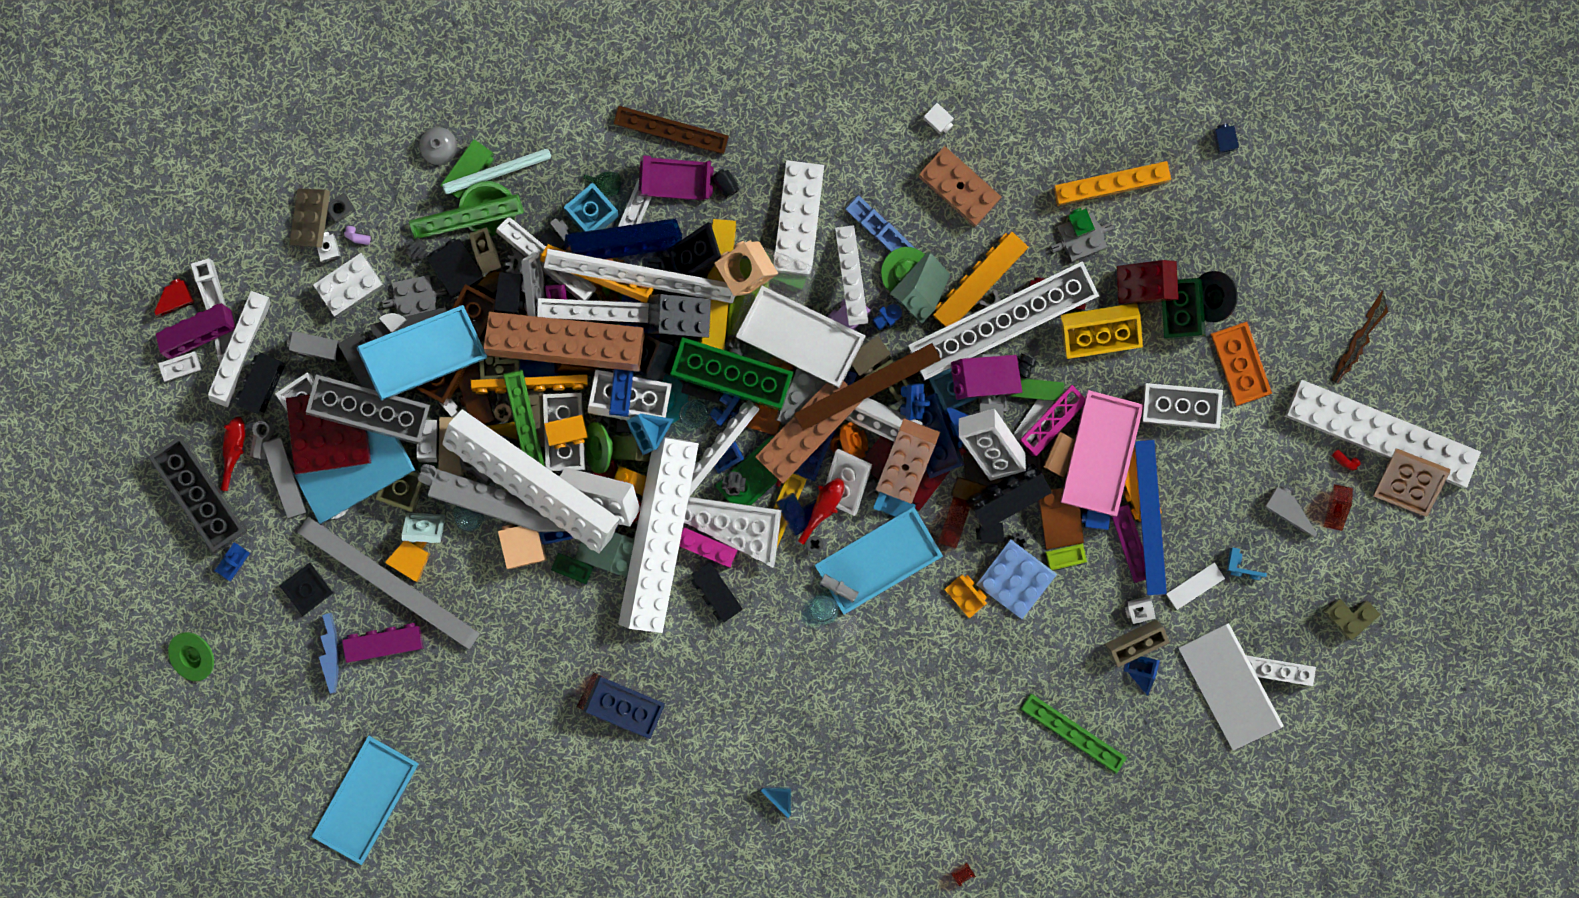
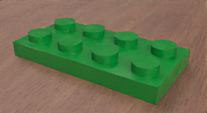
(757, 477)

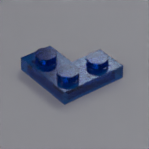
(794, 514)

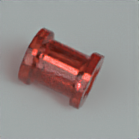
(963, 874)

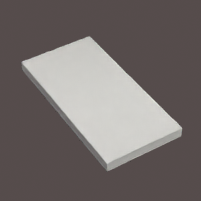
(800, 336)
(1230, 686)

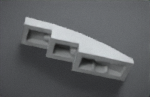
(284, 477)

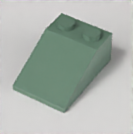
(922, 287)
(613, 557)

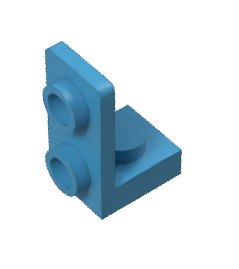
(891, 505)
(1235, 558)

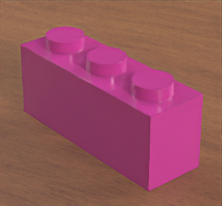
(707, 547)

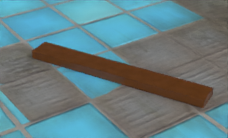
(867, 386)

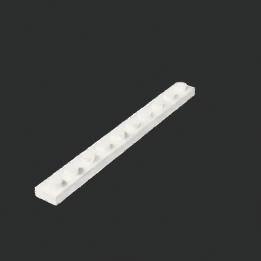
(638, 275)

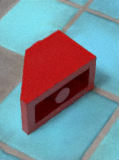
(174, 297)

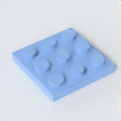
(1016, 579)

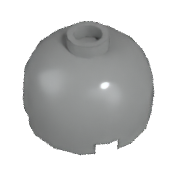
(438, 145)

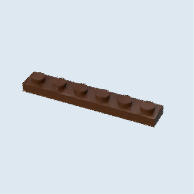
(671, 130)

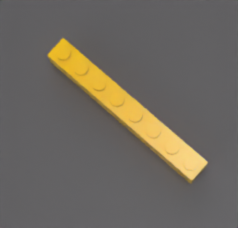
(725, 236)

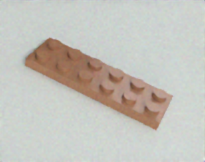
(793, 445)

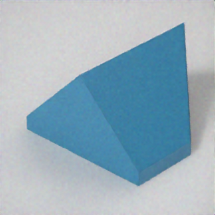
(649, 431)
(780, 798)

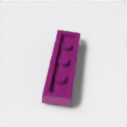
(1130, 542)

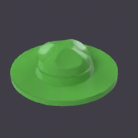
(898, 265)
(598, 447)
(191, 656)

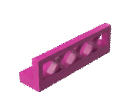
(1056, 424)

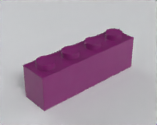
(195, 331)
(382, 644)

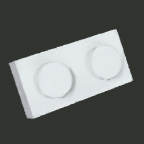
(180, 366)

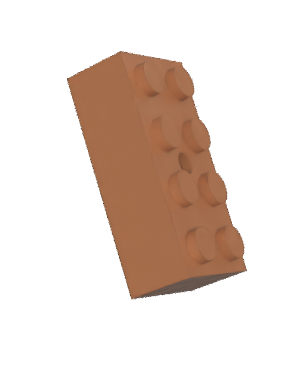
(973, 200)
(907, 461)

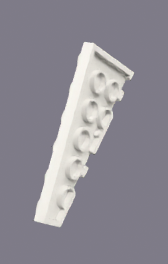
(737, 525)

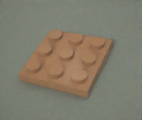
(1411, 482)

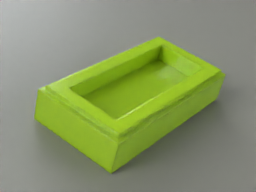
(1066, 557)

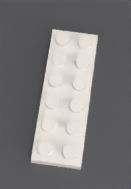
(799, 210)

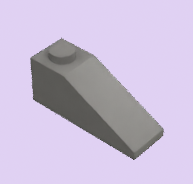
(1288, 509)

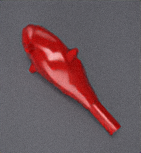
(232, 448)
(825, 506)

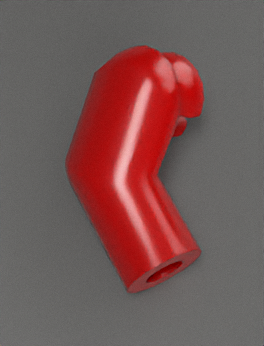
(1345, 462)

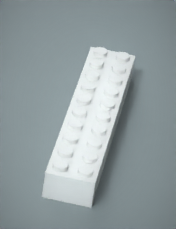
(1008, 318)
(1378, 430)
(530, 481)
(658, 535)

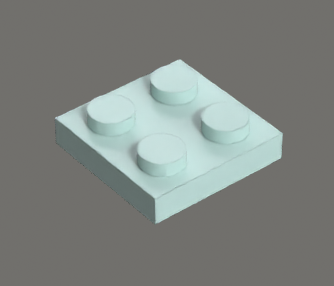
(423, 527)

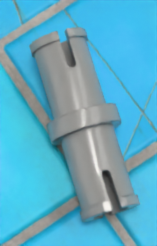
(839, 588)

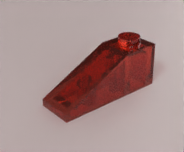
(954, 523)

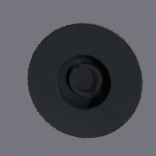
(1219, 296)

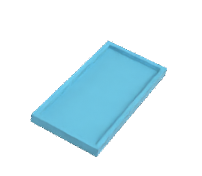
(421, 352)
(341, 488)
(881, 558)
(365, 800)

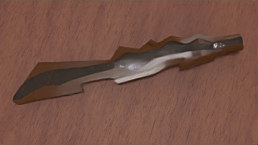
(1361, 337)

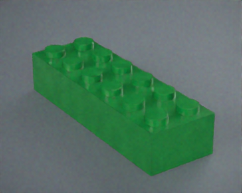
(732, 374)

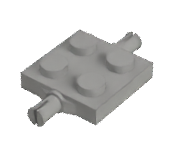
(1084, 245)
(414, 296)

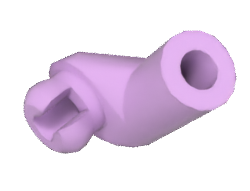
(356, 238)

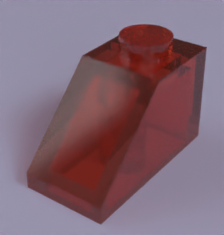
(1338, 507)

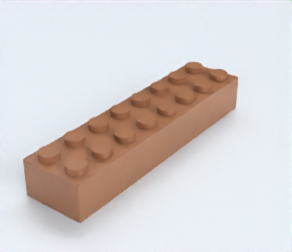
(564, 341)

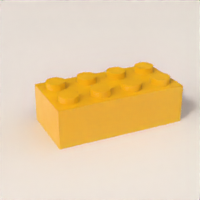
(1101, 330)

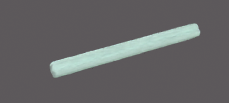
(497, 171)

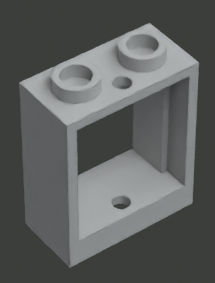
(314, 346)

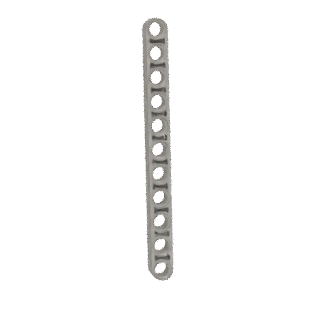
(388, 582)

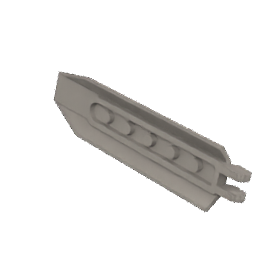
(483, 499)

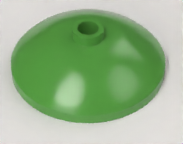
(484, 192)

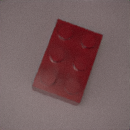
(1147, 282)

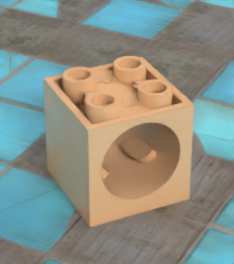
(761, 272)
(521, 546)

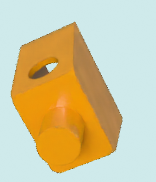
(409, 559)

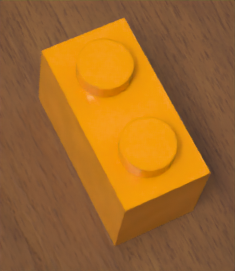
(566, 431)

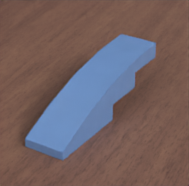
(876, 224)
(330, 661)

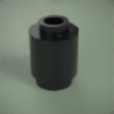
(725, 183)

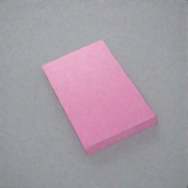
(1102, 453)

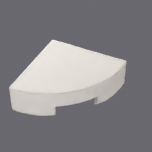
(392, 321)

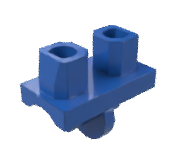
(887, 316)
(915, 401)
(719, 416)
(232, 561)

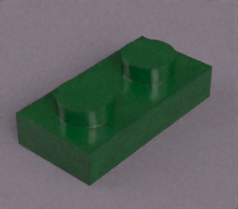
(572, 568)

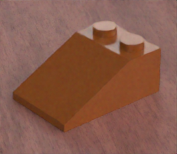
(1060, 521)

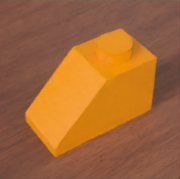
(629, 476)

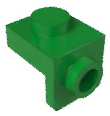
(1081, 222)

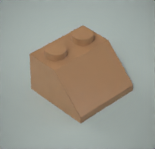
(1059, 455)

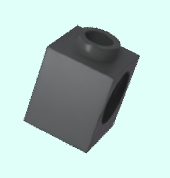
(348, 208)

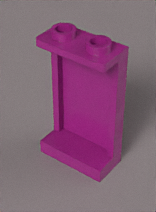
(675, 179)
(986, 376)

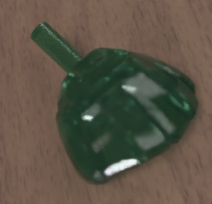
(607, 182)

